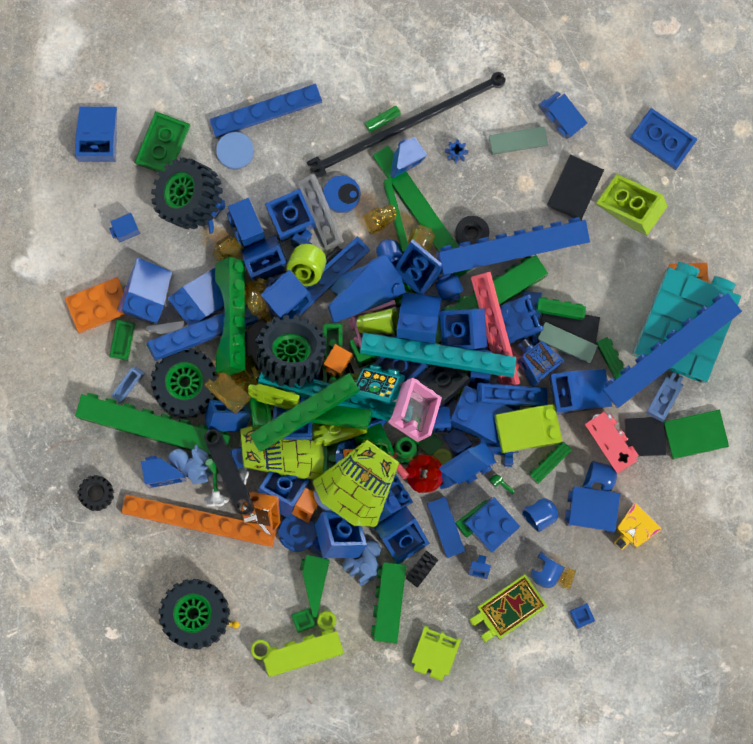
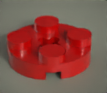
(415, 468)

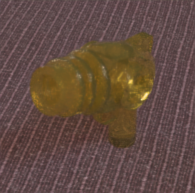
(255, 301)

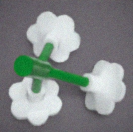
(217, 498)

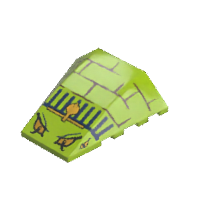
(285, 457)
(358, 484)

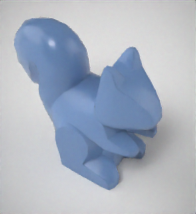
(194, 467)
(365, 566)

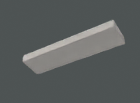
(321, 212)

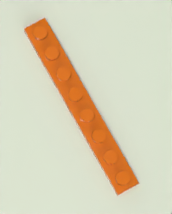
(195, 520)

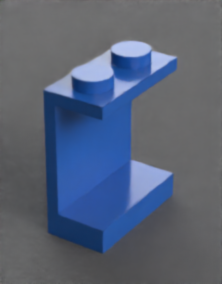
(592, 509)

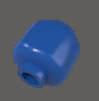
(391, 249)
(449, 287)

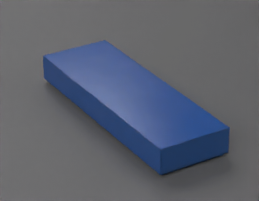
(446, 527)

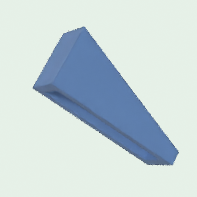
(128, 383)

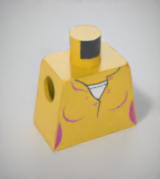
(635, 528)

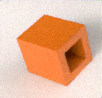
(337, 361)
(305, 506)

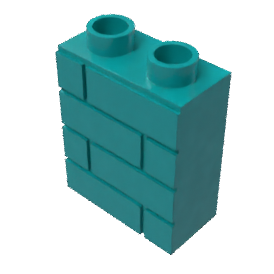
(677, 300)

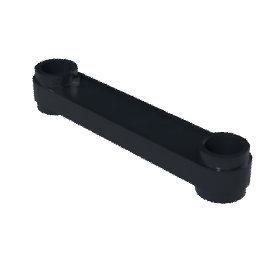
(229, 472)

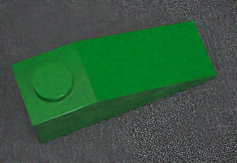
(314, 577)

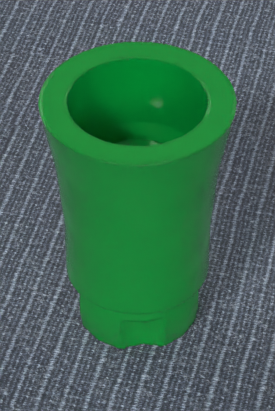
(405, 457)

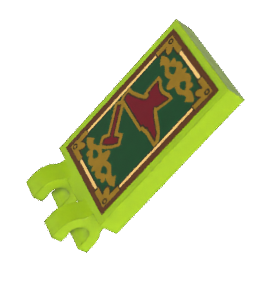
(509, 608)

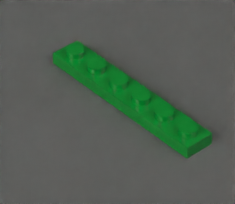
(304, 412)

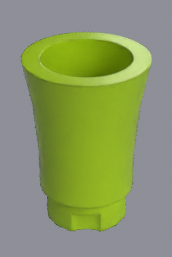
(379, 322)

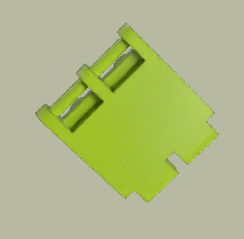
(435, 654)

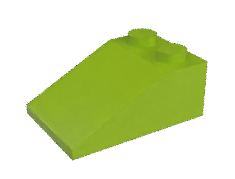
(633, 204)
(528, 428)

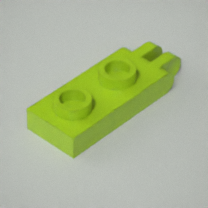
(273, 396)
(333, 434)

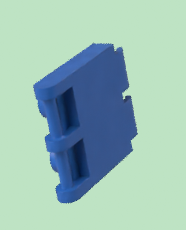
(518, 319)

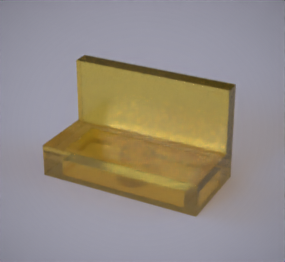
(228, 392)

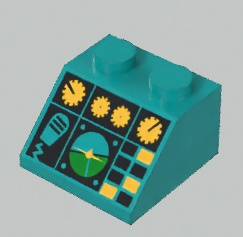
(380, 383)

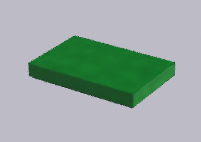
(162, 142)
(696, 434)

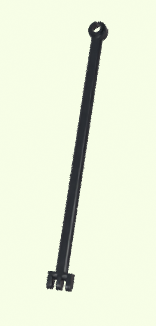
(404, 125)

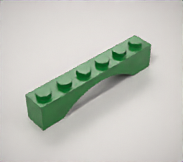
(231, 350)

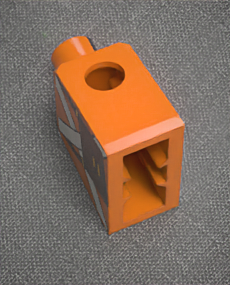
(265, 514)

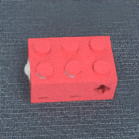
(611, 441)

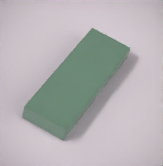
(518, 140)
(567, 343)

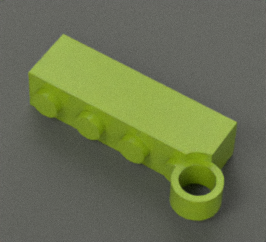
(300, 654)

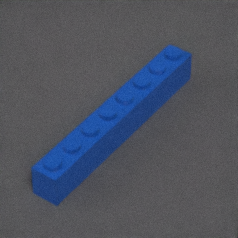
(514, 246)
(672, 350)

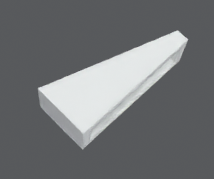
(166, 328)

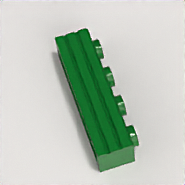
(562, 309)
(610, 357)
(552, 460)

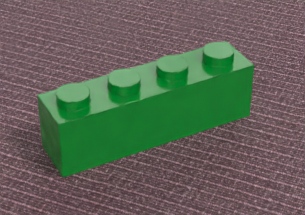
(390, 603)

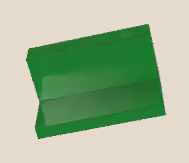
(361, 359)

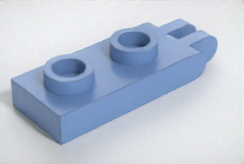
(665, 397)

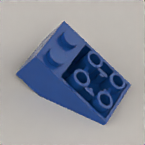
(96, 134)
(579, 391)

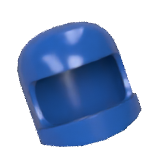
(600, 473)
(542, 512)
(550, 573)

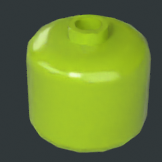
(307, 264)

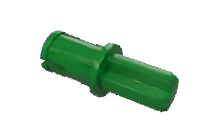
(382, 118)

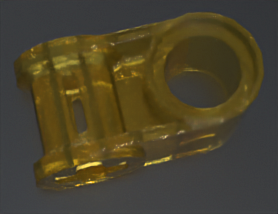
(379, 218)

